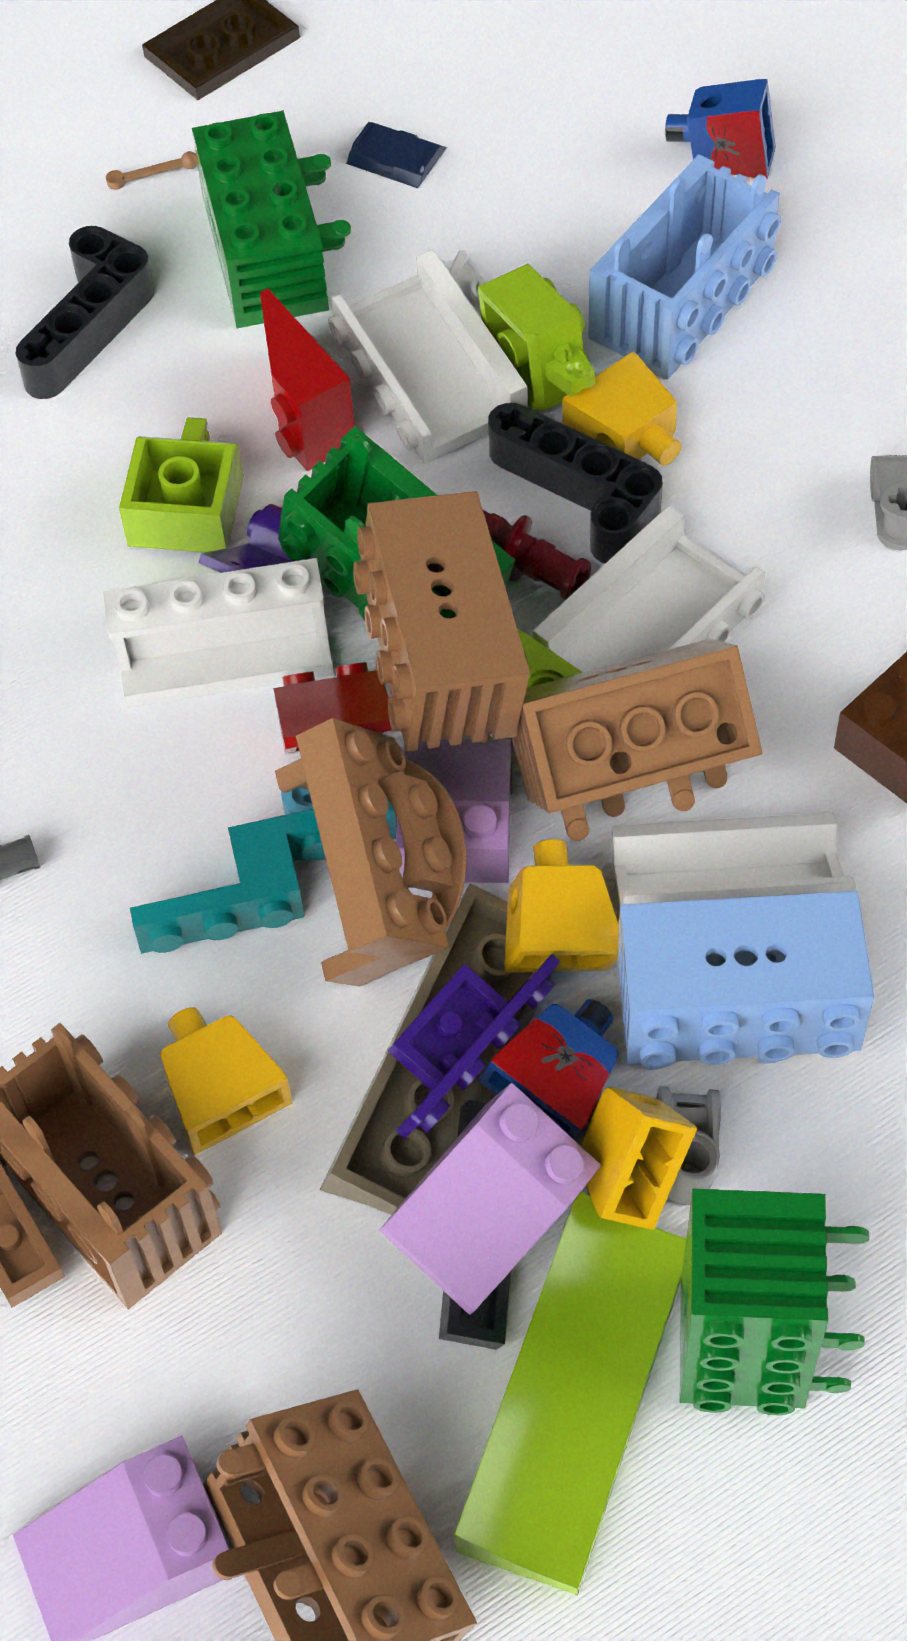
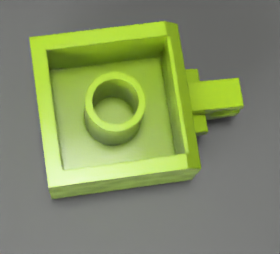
(537, 335)
(182, 491)

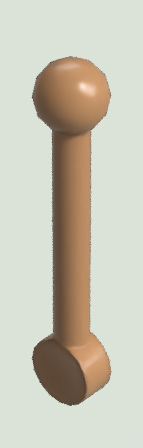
(116, 179)

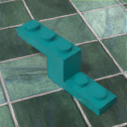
(263, 898)

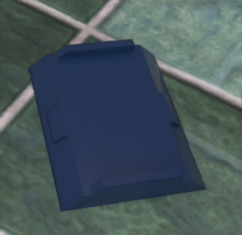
(394, 154)

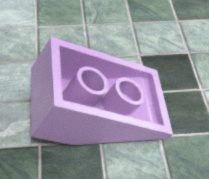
(480, 788)
(490, 1197)
(123, 1545)

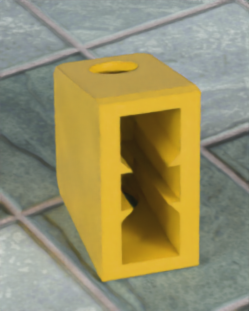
(627, 411)
(560, 914)
(220, 1078)
(639, 1153)

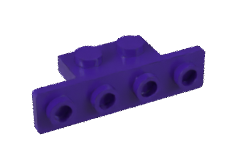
(455, 1029)

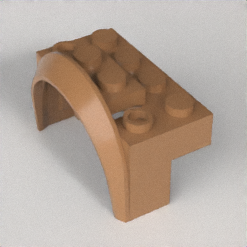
(349, 784)

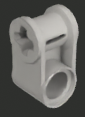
(889, 496)
(703, 1152)

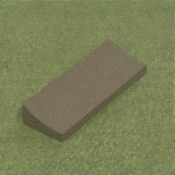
(374, 1159)

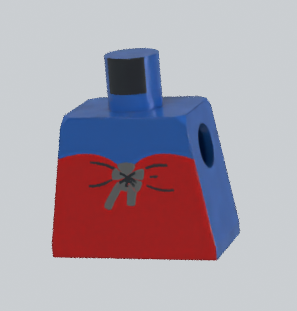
(729, 126)
(558, 1063)

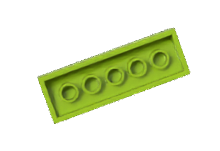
(572, 1399)

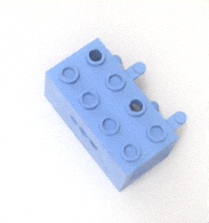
(683, 266)
(743, 978)

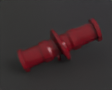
(537, 557)

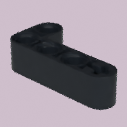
(110, 292)
(611, 484)

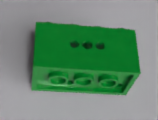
(264, 215)
(334, 502)
(759, 1300)

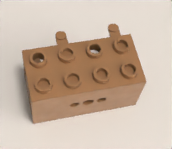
(441, 671)
(635, 729)
(67, 1108)
(332, 1530)

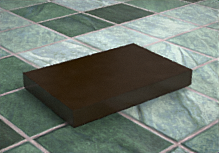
(220, 43)

